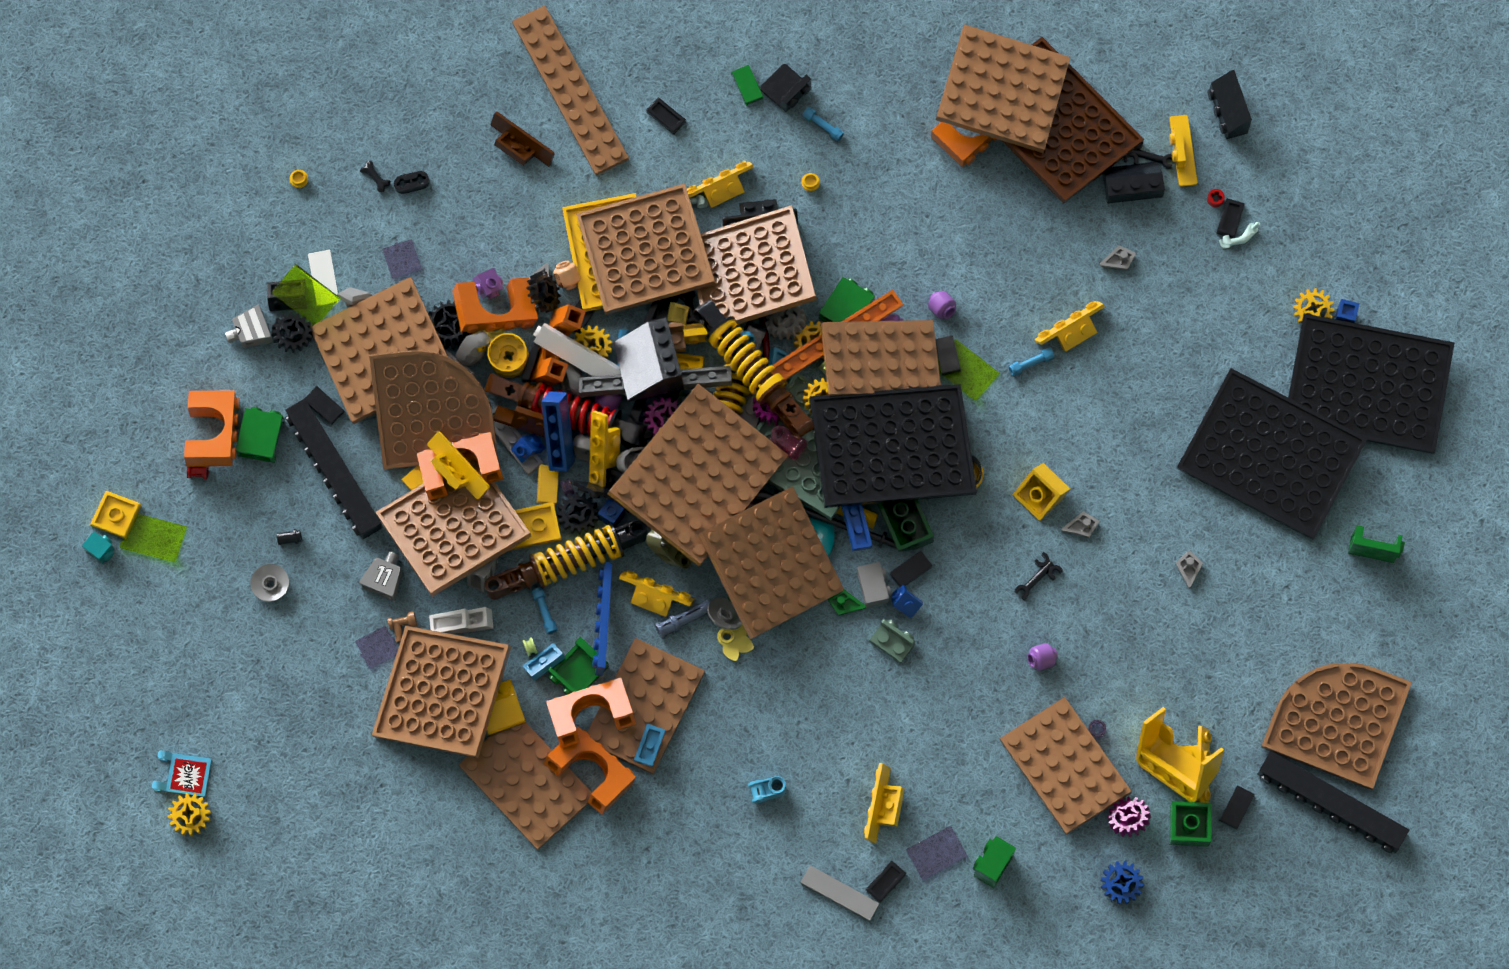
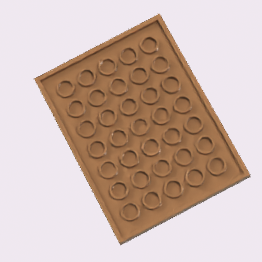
(697, 472)

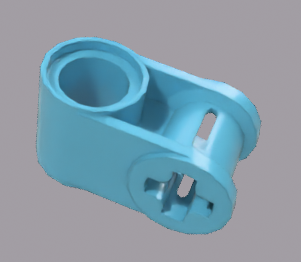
(766, 790)

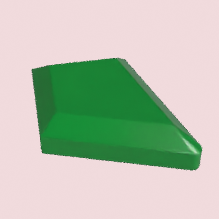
(845, 603)

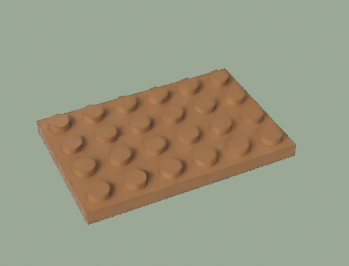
(879, 356)
(658, 693)
(1065, 766)
(522, 787)

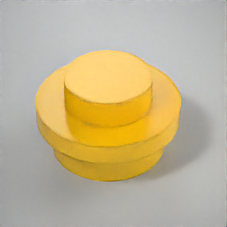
(298, 178)
(810, 182)

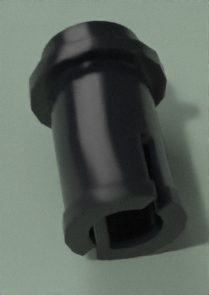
(289, 537)

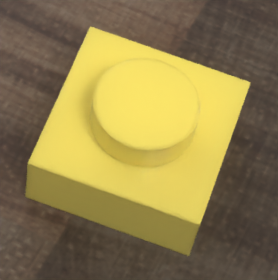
(677, 313)

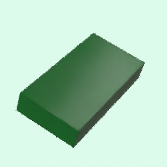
(747, 85)

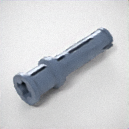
(675, 623)

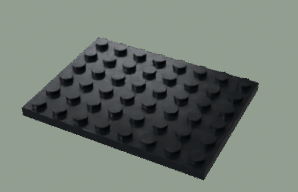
(1373, 380)
(892, 446)
(1272, 453)

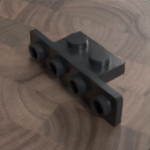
(753, 209)

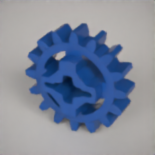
(1130, 880)

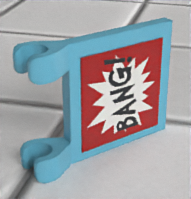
(186, 774)

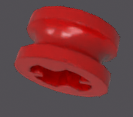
(1211, 202)

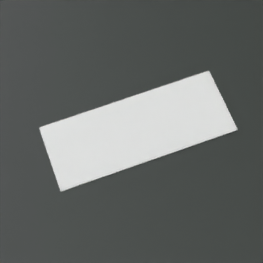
(322, 269)

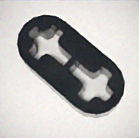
(410, 178)

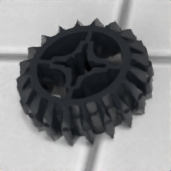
(444, 328)

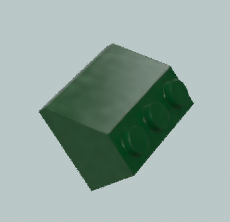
(906, 524)

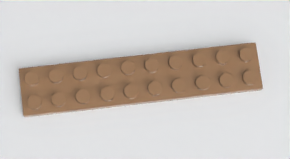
(570, 90)

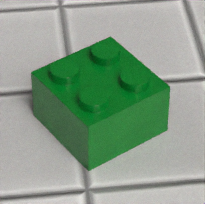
(1190, 823)
(994, 862)

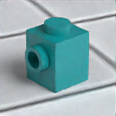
(99, 547)

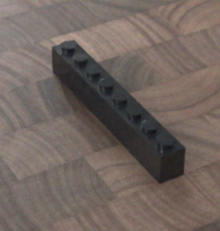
(333, 468)
(1332, 802)

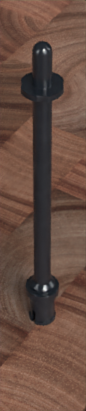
(882, 539)

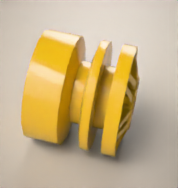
(501, 347)

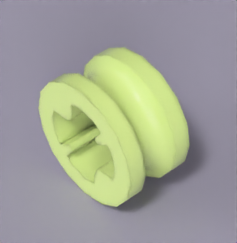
(529, 646)

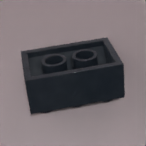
(1230, 105)
(1133, 182)

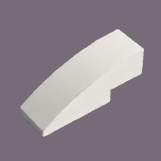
(462, 621)

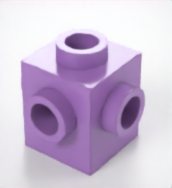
(488, 284)

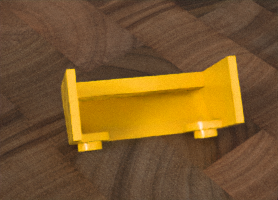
(1173, 764)

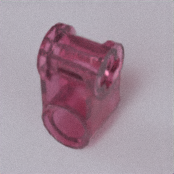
(788, 443)

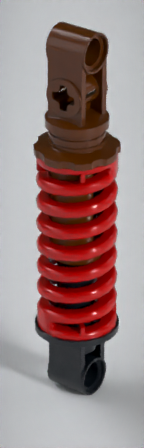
(580, 413)

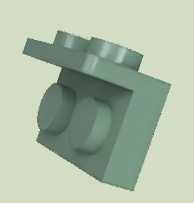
(893, 641)

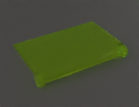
(305, 295)
(975, 372)
(155, 538)

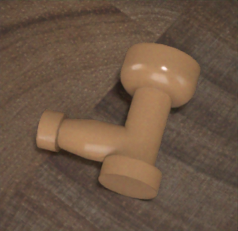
(397, 623)

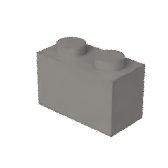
(873, 585)

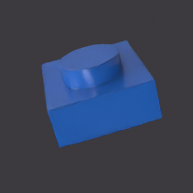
(527, 446)
(905, 601)

